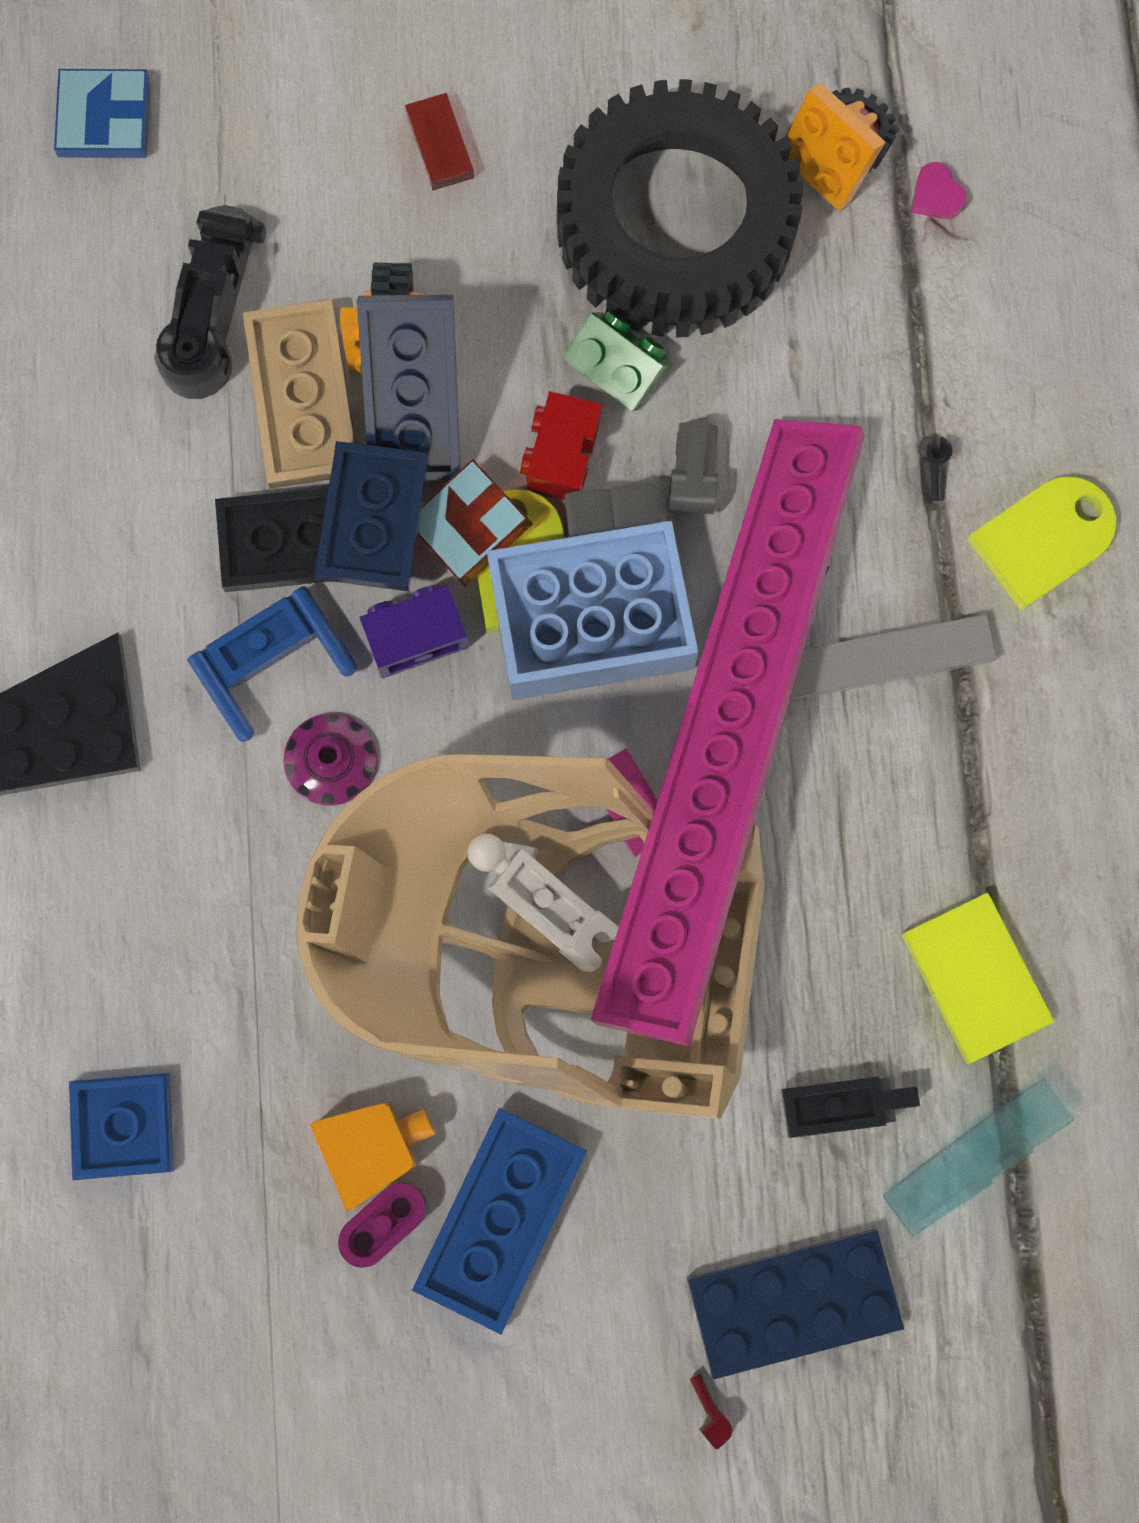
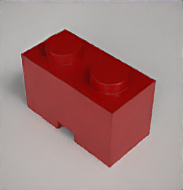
(564, 431)

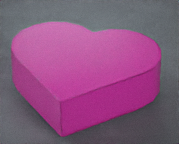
(937, 193)

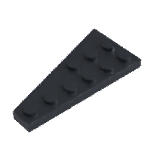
(69, 722)

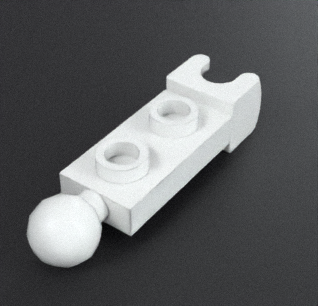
(543, 901)

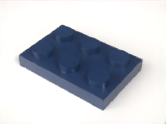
(372, 516)

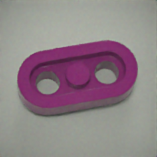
(382, 1223)

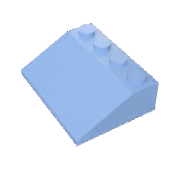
(592, 610)

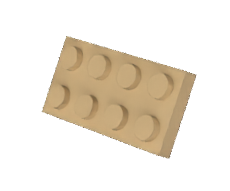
(298, 390)

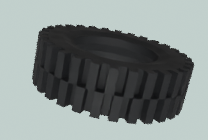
(663, 286)

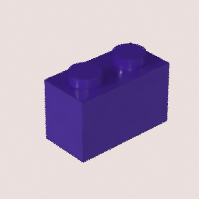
(414, 630)

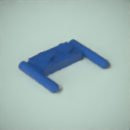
(258, 645)

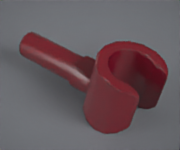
(718, 1427)

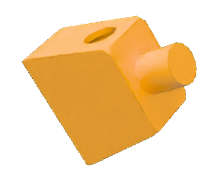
(369, 1148)

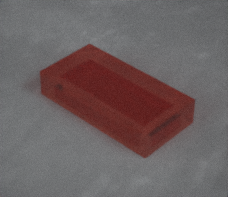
(439, 141)

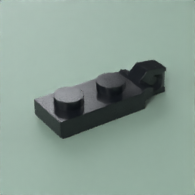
(844, 1105)

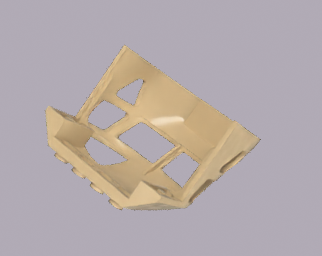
(379, 920)

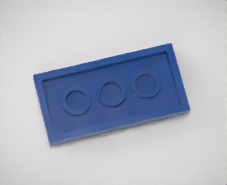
(499, 1221)

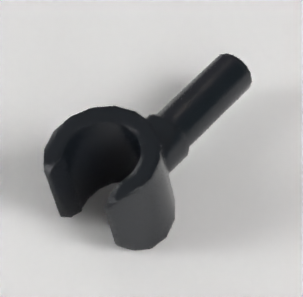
(936, 463)

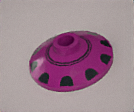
(333, 782)

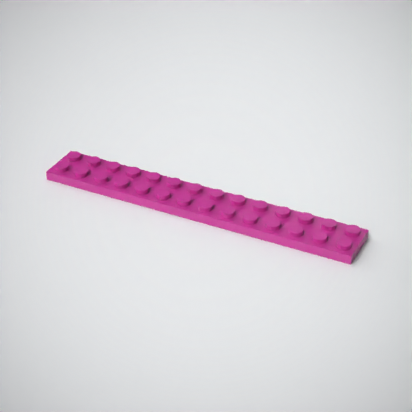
(728, 734)

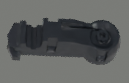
(193, 346)

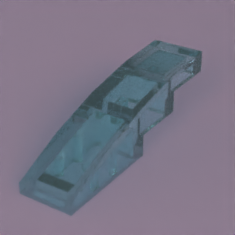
(978, 1157)

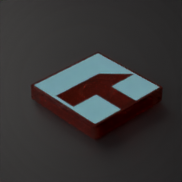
(469, 520)

